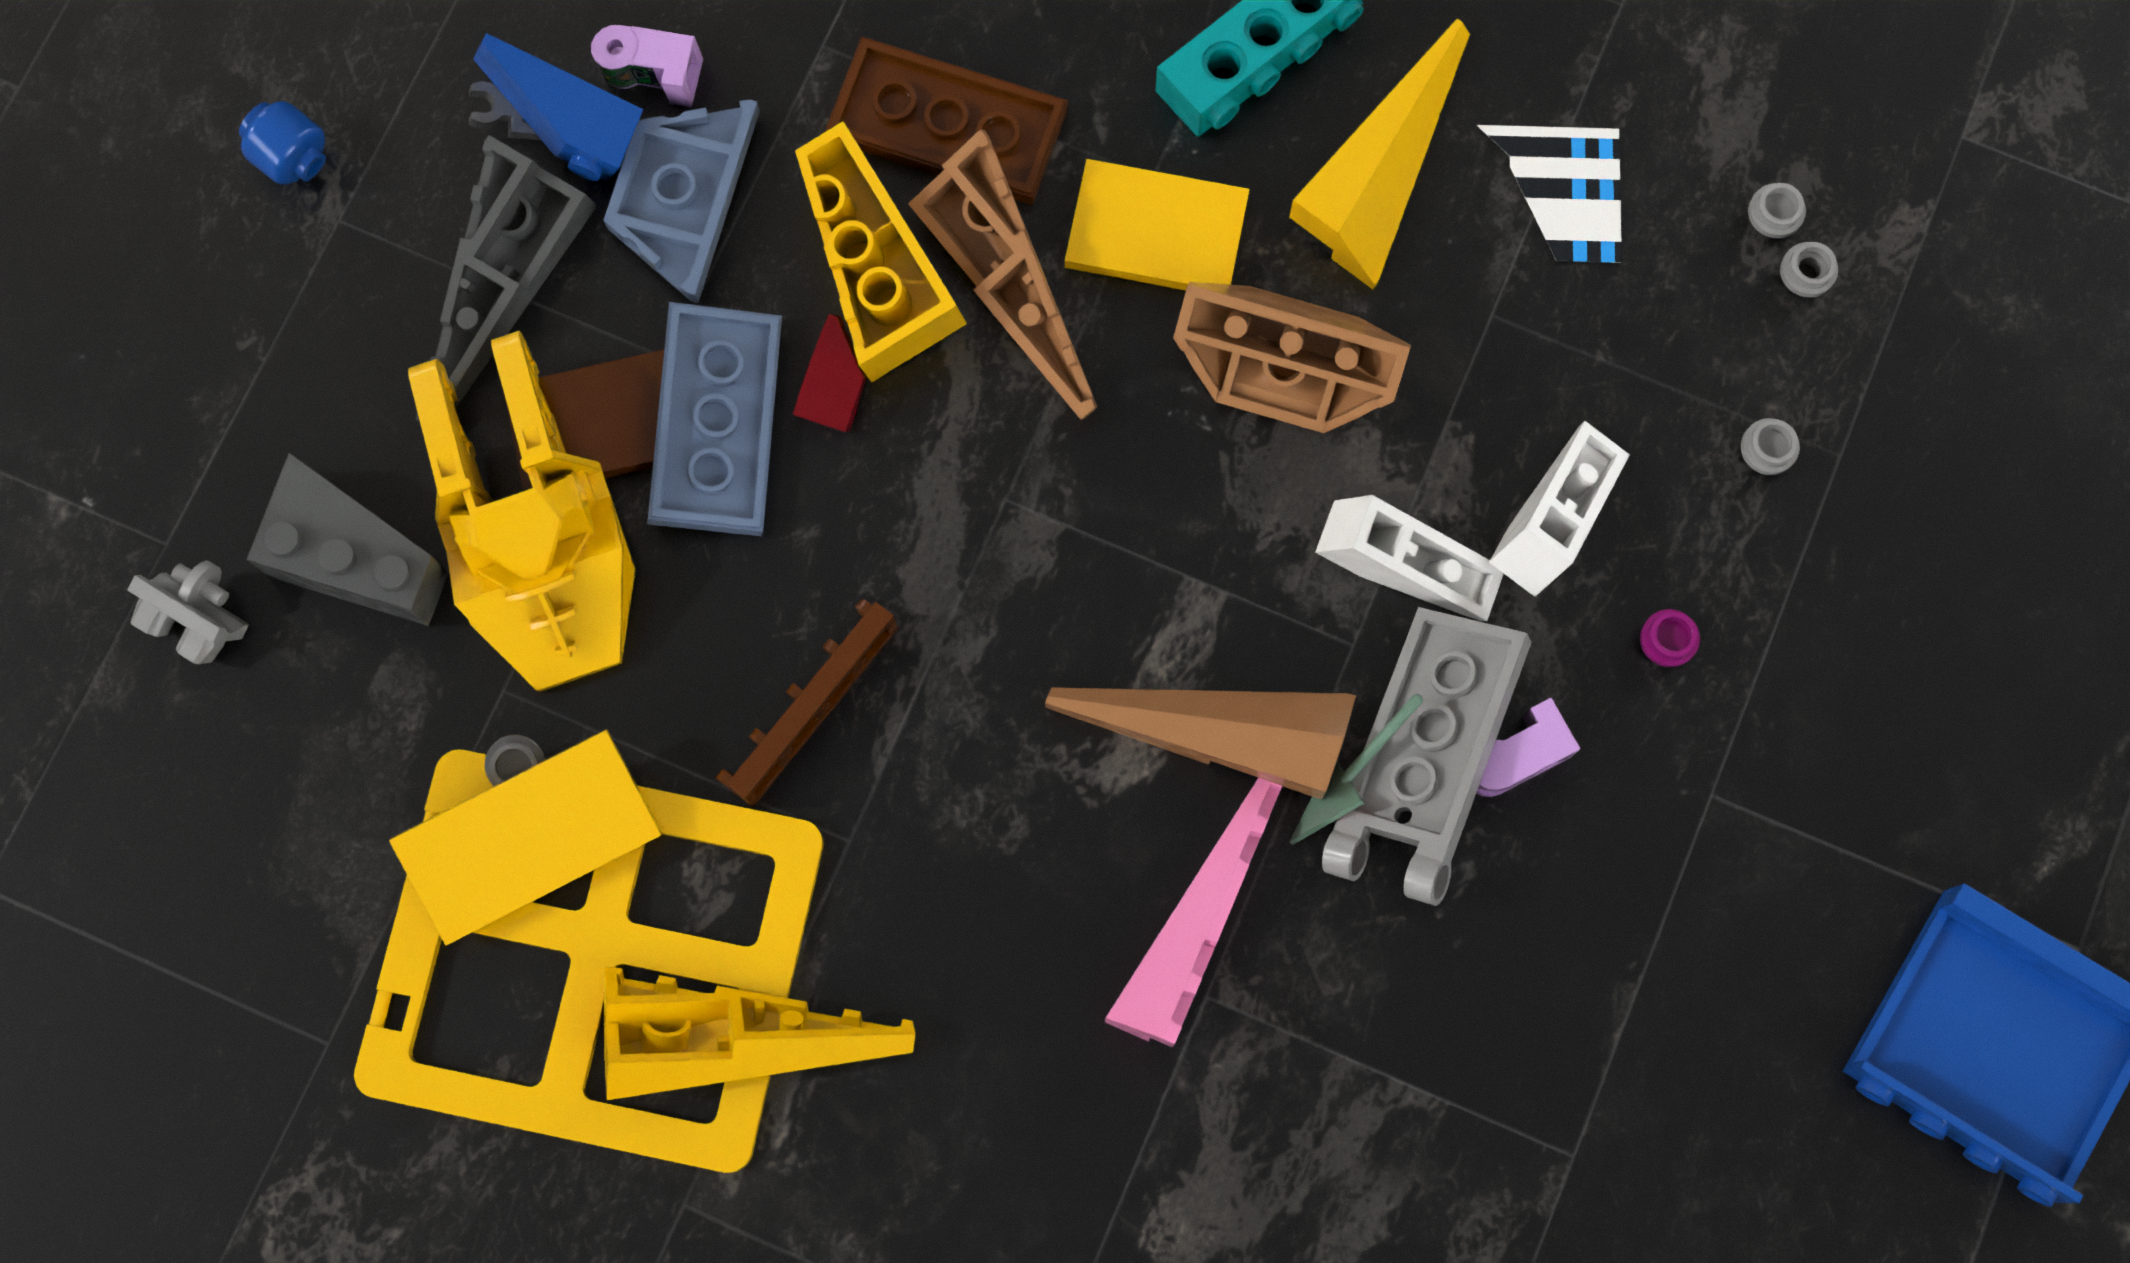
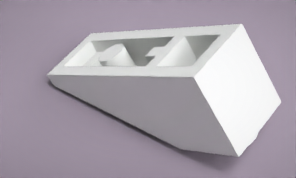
(1560, 511)
(1408, 556)

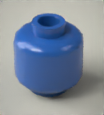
(282, 142)

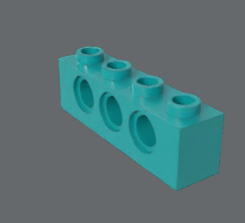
(1228, 43)

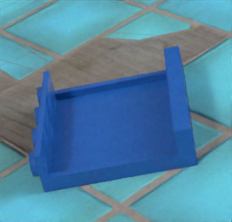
(2001, 1044)

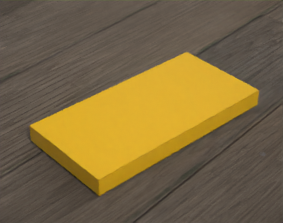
(525, 837)

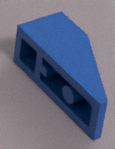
(568, 114)

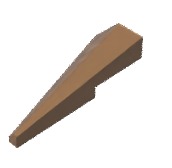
(983, 231)
(1265, 734)

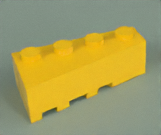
(880, 271)

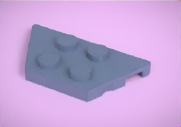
(679, 190)

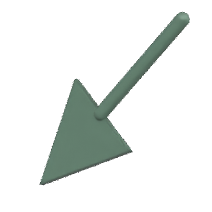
(1341, 794)

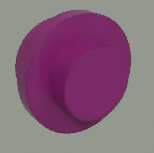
(1670, 638)

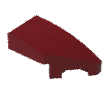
(832, 380)

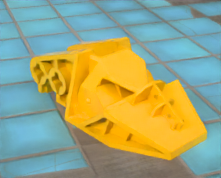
(543, 567)

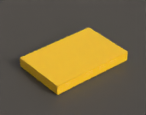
(1155, 226)

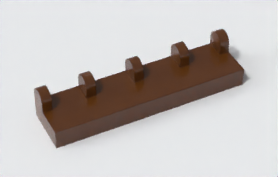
(811, 704)

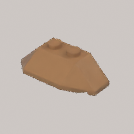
(1287, 355)

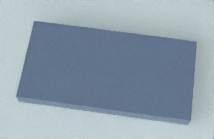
(715, 419)

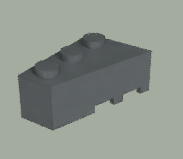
(341, 549)

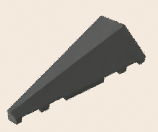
(511, 245)

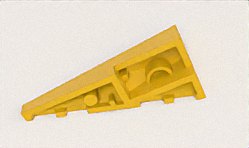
(1367, 183)
(689, 1038)

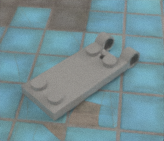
(1438, 754)

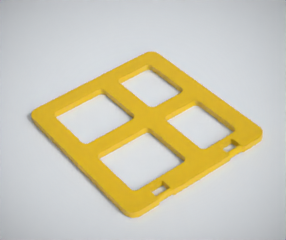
(595, 939)

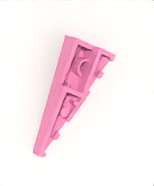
(1173, 968)

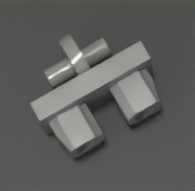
(193, 601)

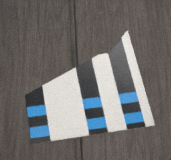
(1569, 185)

